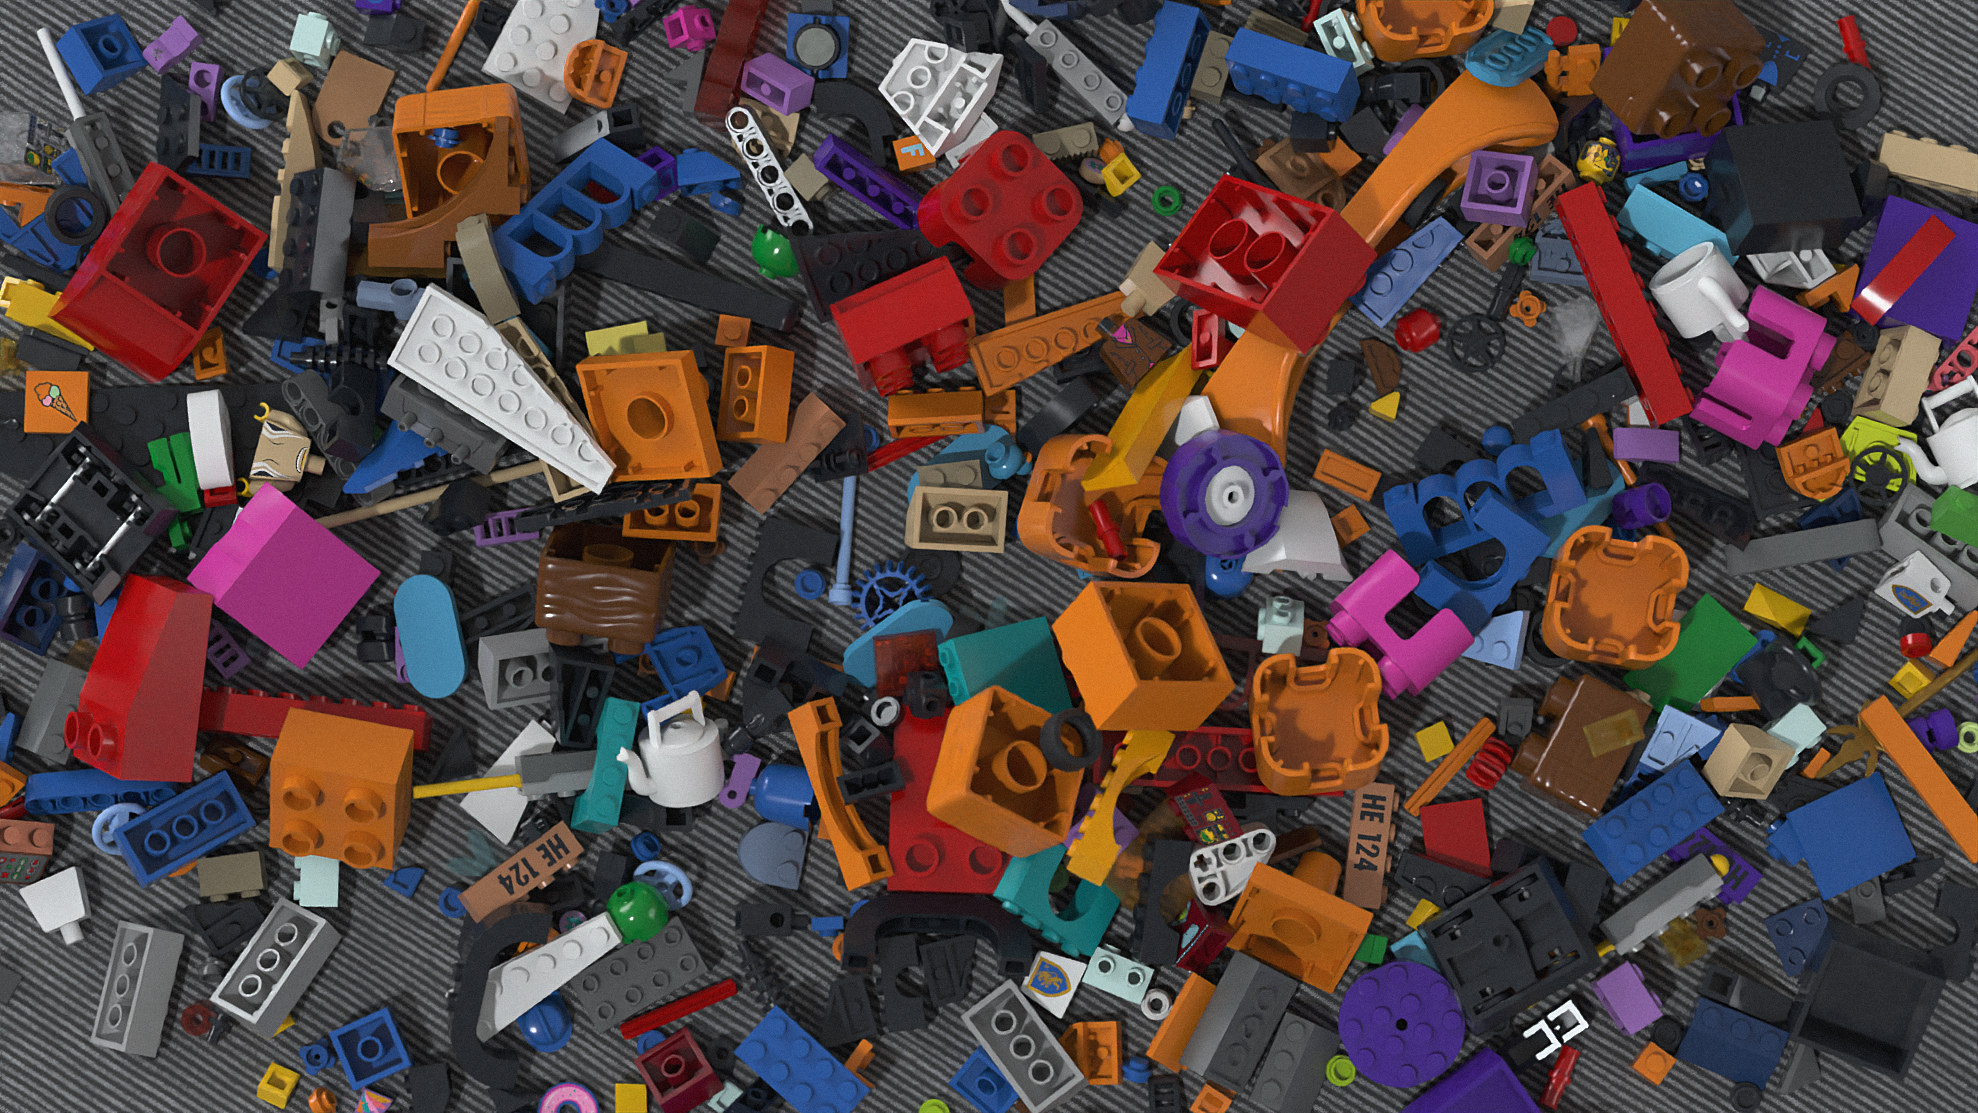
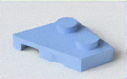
(1501, 640)
(1676, 739)

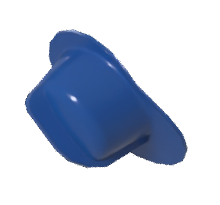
(547, 1024)

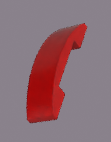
(1902, 270)

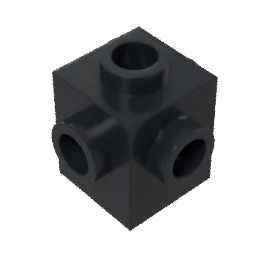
(926, 694)

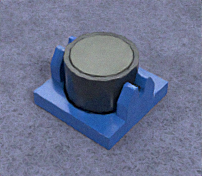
(817, 45)

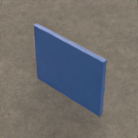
(1851, 835)

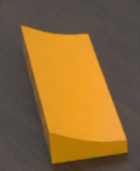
(1143, 423)

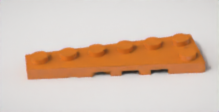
(1031, 346)

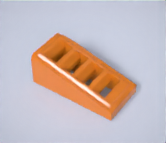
(1949, 647)

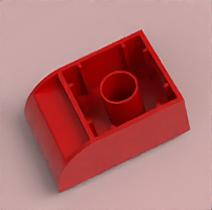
(157, 274)
(906, 326)

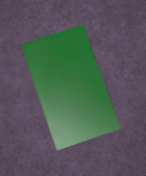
(1705, 652)

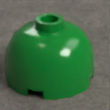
(773, 253)
(638, 911)

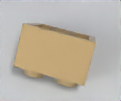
(1747, 762)

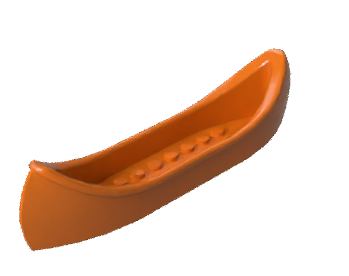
(1259, 379)

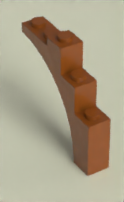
(428, 237)

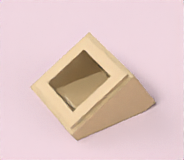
(290, 75)

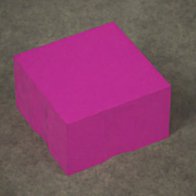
(283, 575)

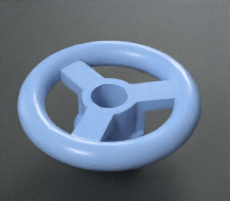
(236, 107)
(115, 817)
(665, 880)

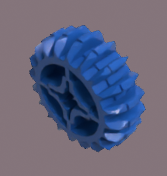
(884, 590)

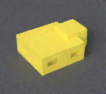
(625, 340)

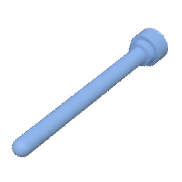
(841, 591)

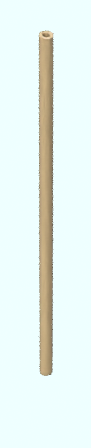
(426, 496)

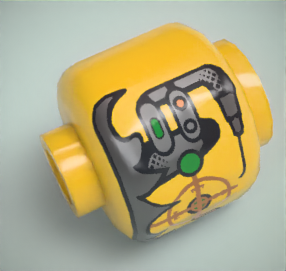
(1599, 161)

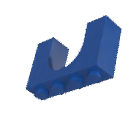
(1475, 600)

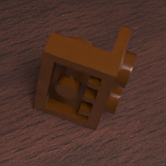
(1844, 359)

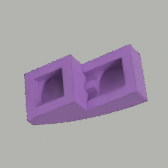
(1646, 445)

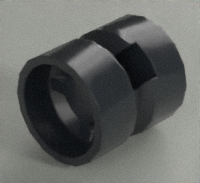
(77, 617)
(376, 639)

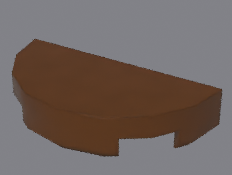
(1382, 364)

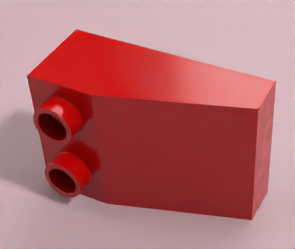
(1267, 262)
(145, 683)
(923, 849)

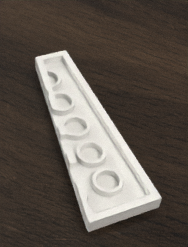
(541, 970)

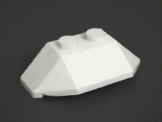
(1793, 268)

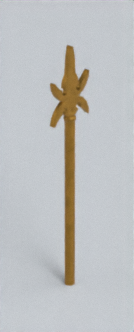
(1865, 741)

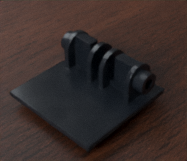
(844, 454)

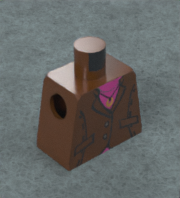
(1131, 350)

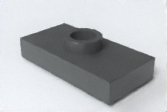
(1866, 902)

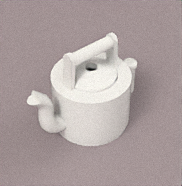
(1702, 294)
(1953, 443)
(680, 758)

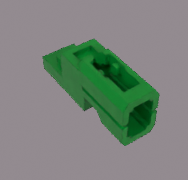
(182, 486)

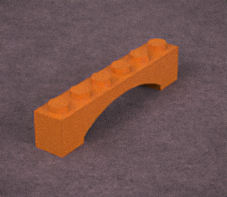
(817, 735)

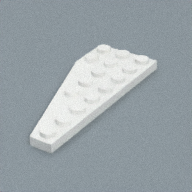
(536, 46)
(479, 371)

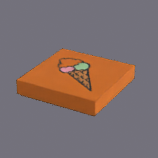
(56, 401)

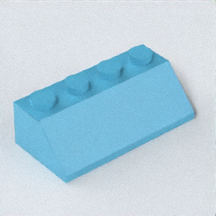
(1666, 227)

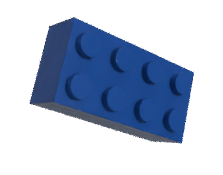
(1168, 70)
(1292, 75)
(1652, 822)
(183, 829)
(800, 1066)

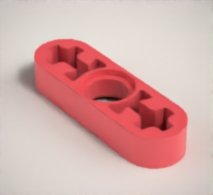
(1951, 363)

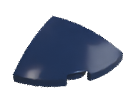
(1054, 11)
(1835, 510)

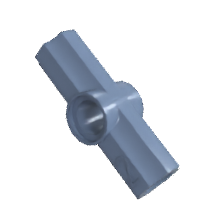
(398, 297)

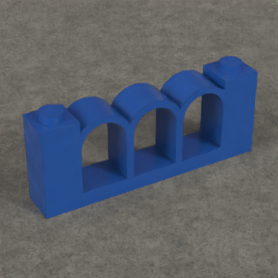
(607, 167)
(1545, 453)

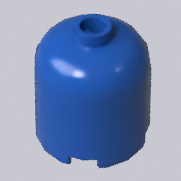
(1227, 583)
(785, 796)

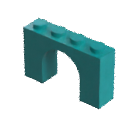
(600, 804)
(1079, 925)

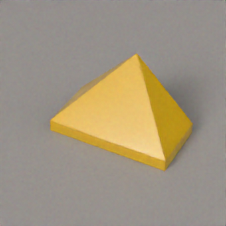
(1776, 610)

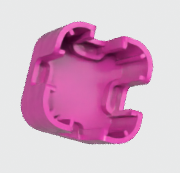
(1768, 379)
(1361, 622)

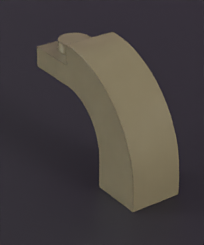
(485, 268)

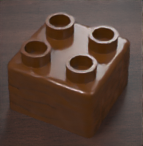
(1679, 66)
(603, 586)
(1560, 763)

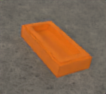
(1346, 475)
(1729, 704)

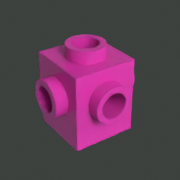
(689, 28)

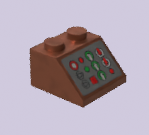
(24, 850)

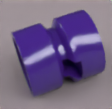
(1641, 506)
(1940, 728)

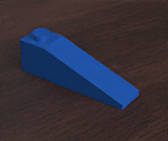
(391, 453)

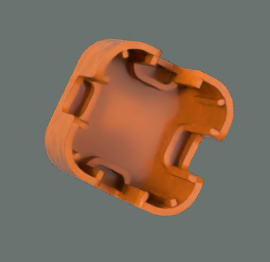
(1422, 27)
(1057, 516)
(1614, 599)
(1317, 723)

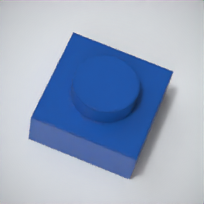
(828, 925)

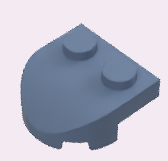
(1555, 258)
(773, 854)

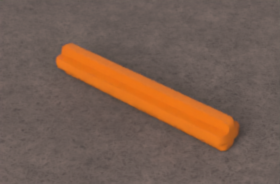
(1450, 766)

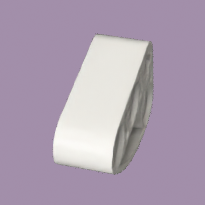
(211, 439)
(1231, 870)

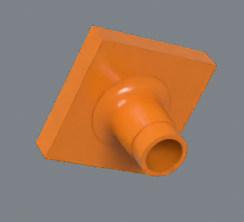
(651, 415)
(1299, 921)

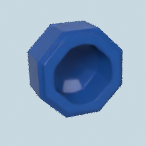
(1692, 188)
(1496, 440)

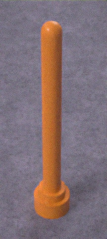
(452, 45)
(1624, 468)

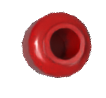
(1417, 330)

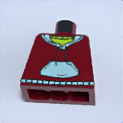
(1202, 935)

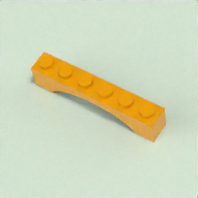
(1097, 848)

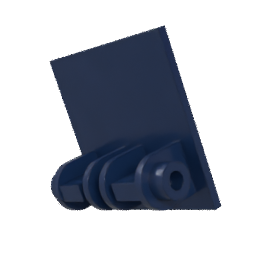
(1797, 934)

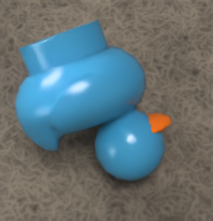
(1006, 460)

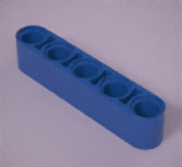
(90, 792)

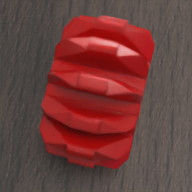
(1489, 763)

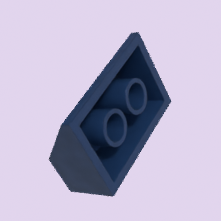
(28, 600)
(1731, 1043)

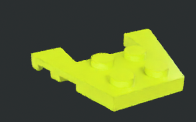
(1867, 434)

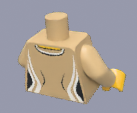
(280, 454)

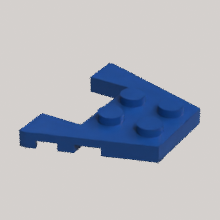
(72, 215)
(684, 664)

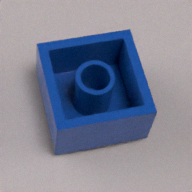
(372, 1049)

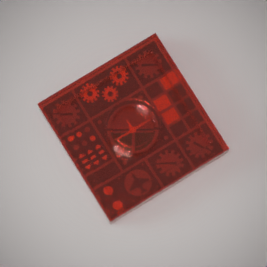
(901, 654)

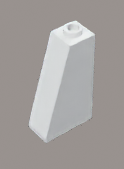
(503, 808)

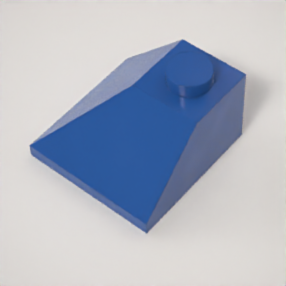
(704, 173)
(984, 1084)

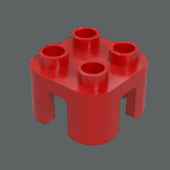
(1003, 209)

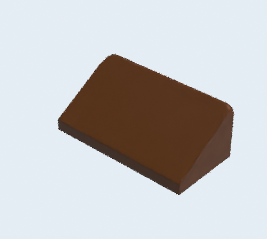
(240, 763)
(1294, 843)

